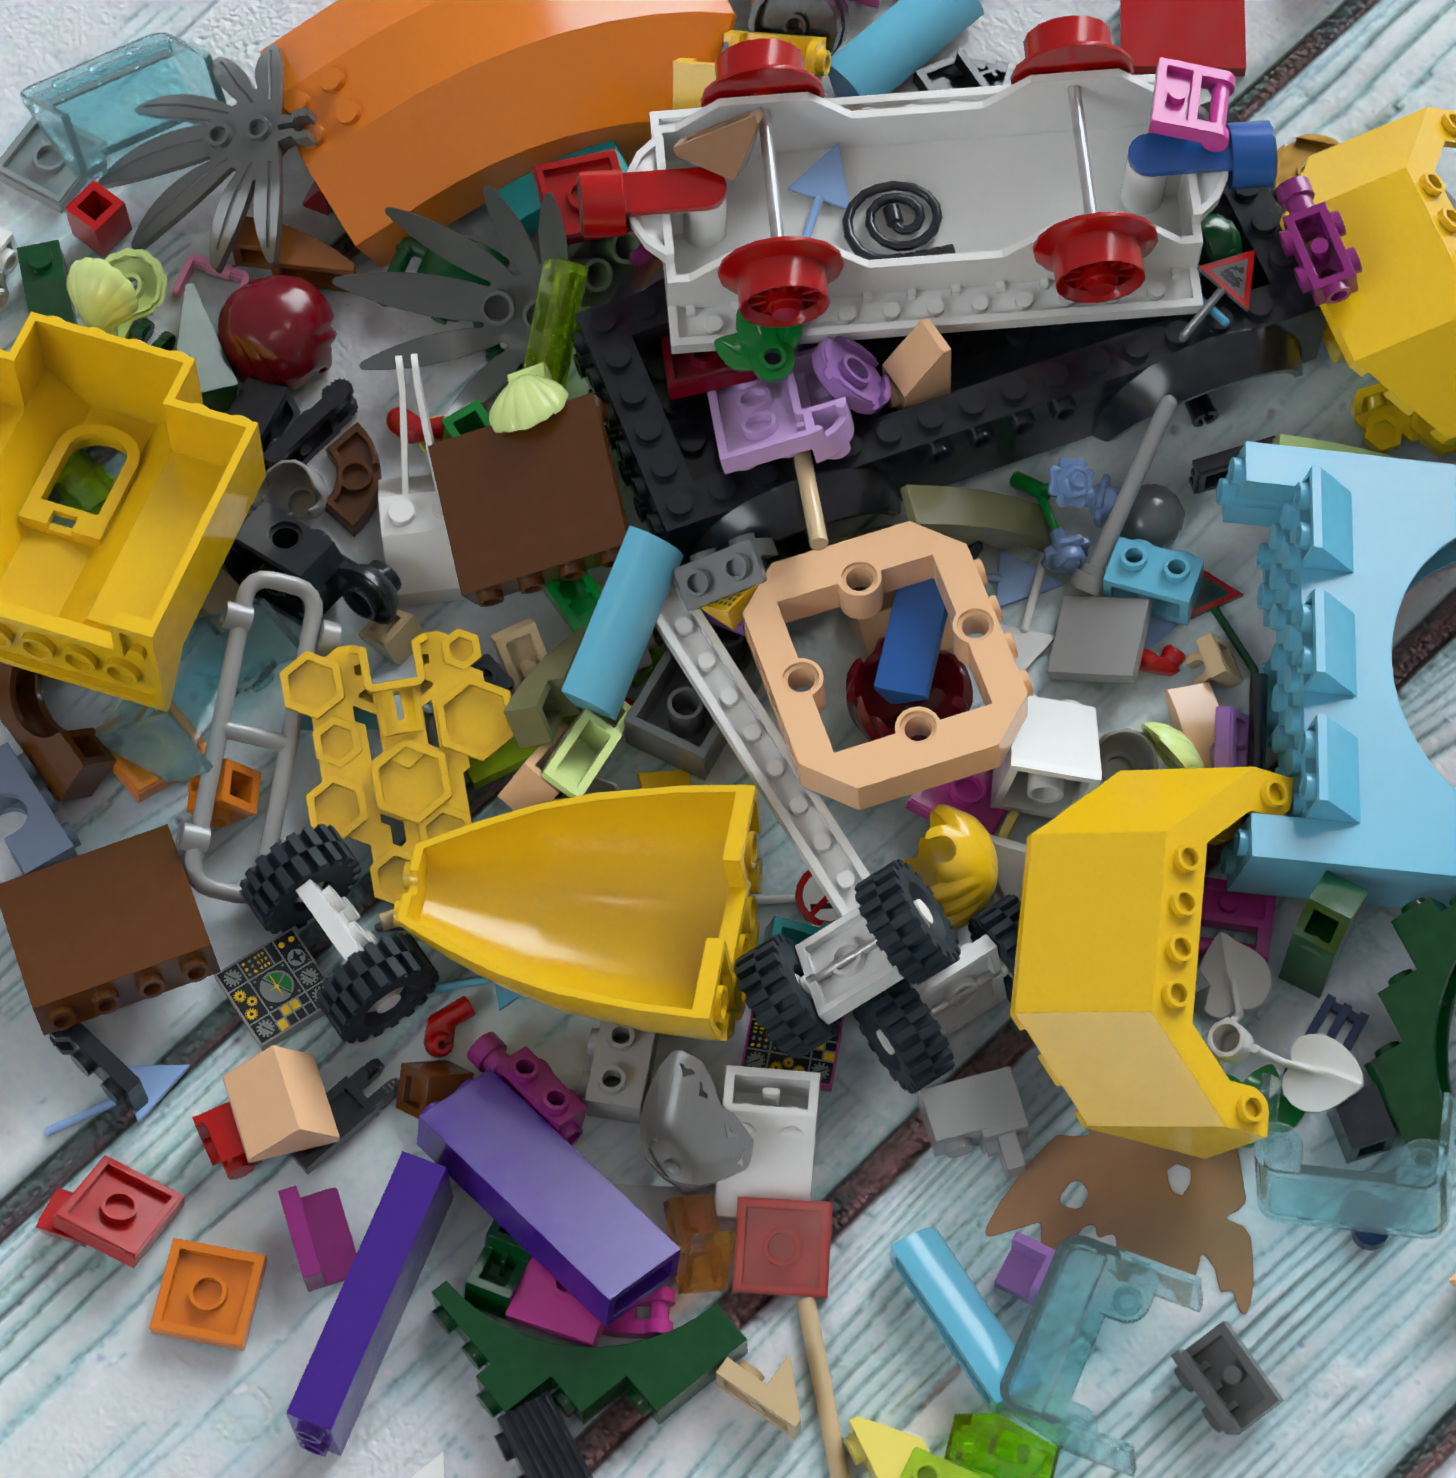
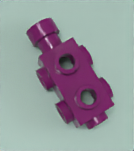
(1326, 265)
(533, 1082)

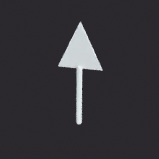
(1030, 643)

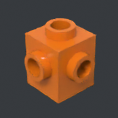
(235, 793)

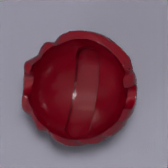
(277, 331)
(876, 718)

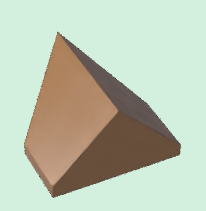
(724, 146)

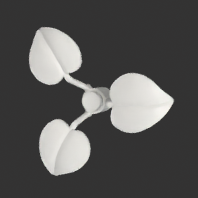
(1240, 979)

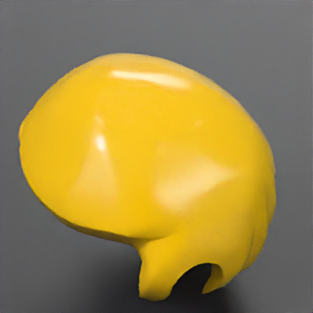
(957, 863)

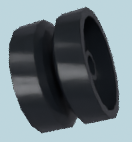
(817, 17)

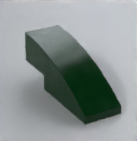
(496, 1272)

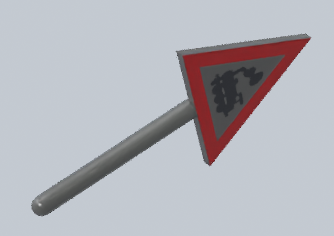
(1232, 278)

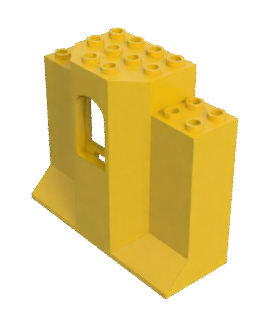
(124, 585)

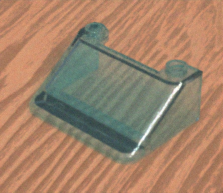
(93, 104)

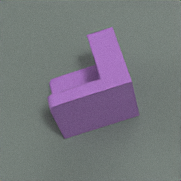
(1024, 1268)

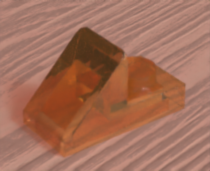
(704, 1248)

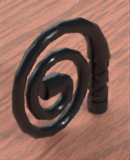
(895, 220)

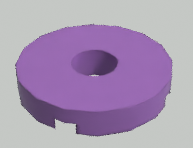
(850, 373)

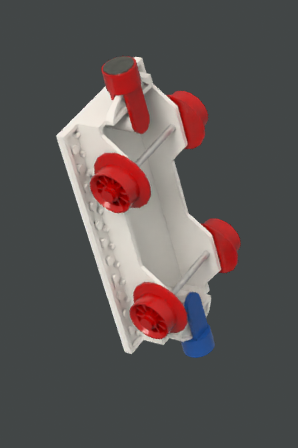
(1039, 183)

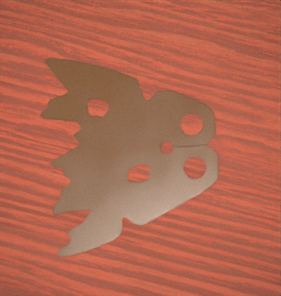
(1136, 1204)

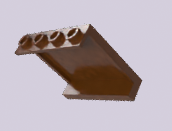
(530, 502)
(106, 930)

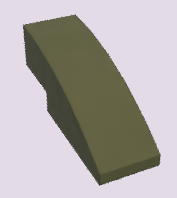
(538, 702)

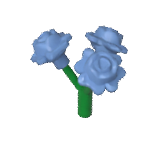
(1071, 486)

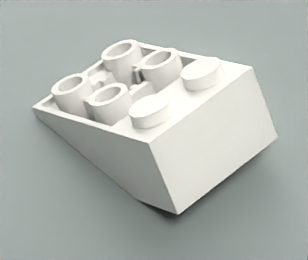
(782, 1118)

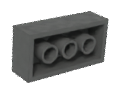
(671, 718)

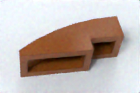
(299, 256)

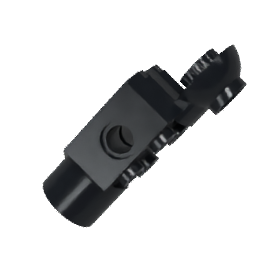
(280, 543)

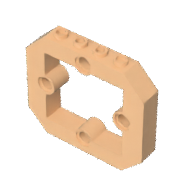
(895, 763)

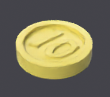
(1009, 824)

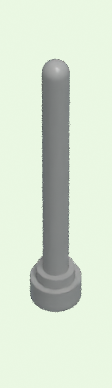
(1091, 574)

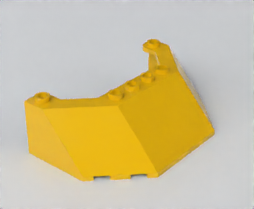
(1405, 237)
(1115, 955)

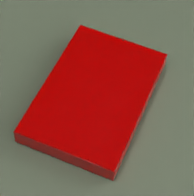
(1185, 31)

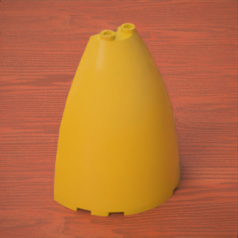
(602, 904)

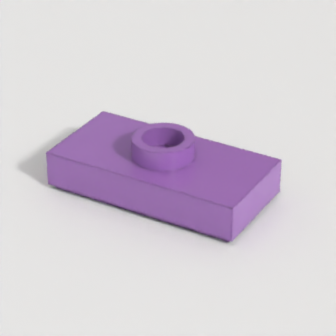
(1230, 738)

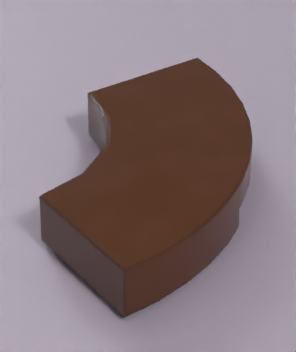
(356, 481)

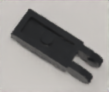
(314, 426)
(94, 1057)
(350, 1110)

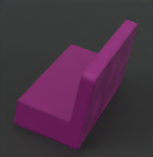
(319, 1236)

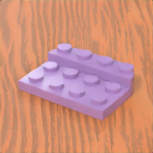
(781, 418)

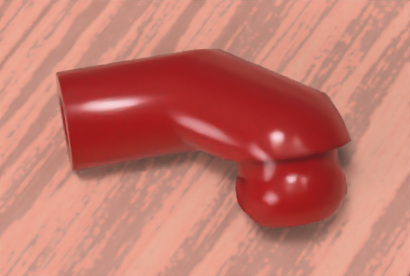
(414, 426)
(1165, 664)
(442, 1025)

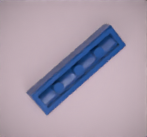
(911, 644)

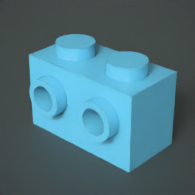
(1157, 574)

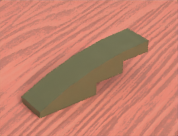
(977, 516)

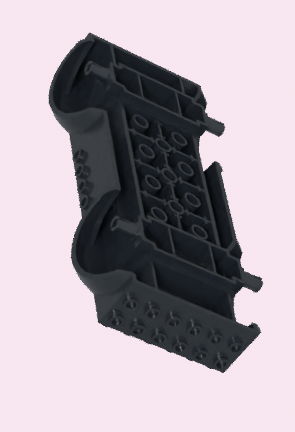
(1007, 398)

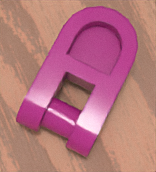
(629, 1327)

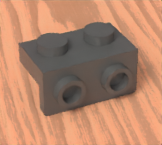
(725, 572)
(1226, 1380)

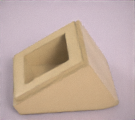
(393, 639)

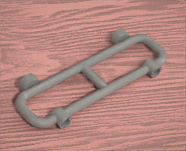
(316, 637)

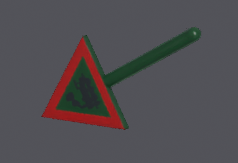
(1212, 596)

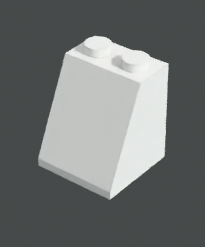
(1050, 760)

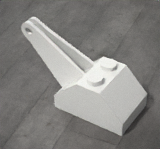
(413, 517)

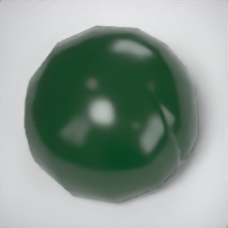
(1219, 239)

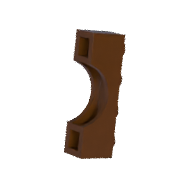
(68, 761)

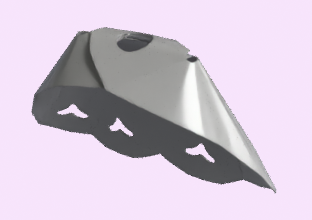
(691, 1127)

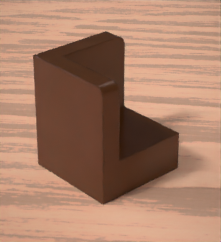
(428, 1083)

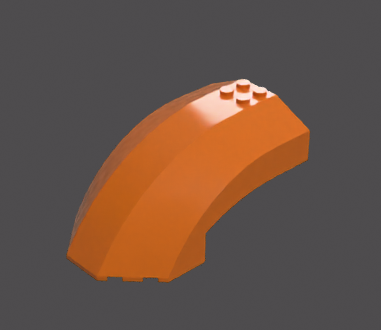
(468, 94)

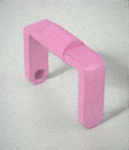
(229, 273)

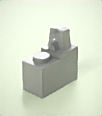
(978, 1112)

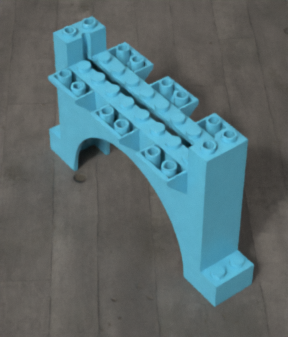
(1335, 568)

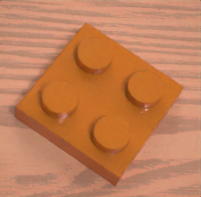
(208, 1294)

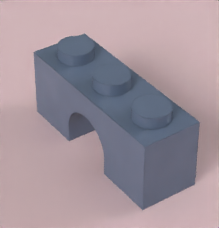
(41, 838)

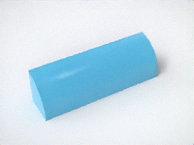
(899, 44)
(622, 623)
(955, 1310)

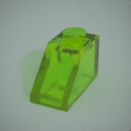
(999, 1447)

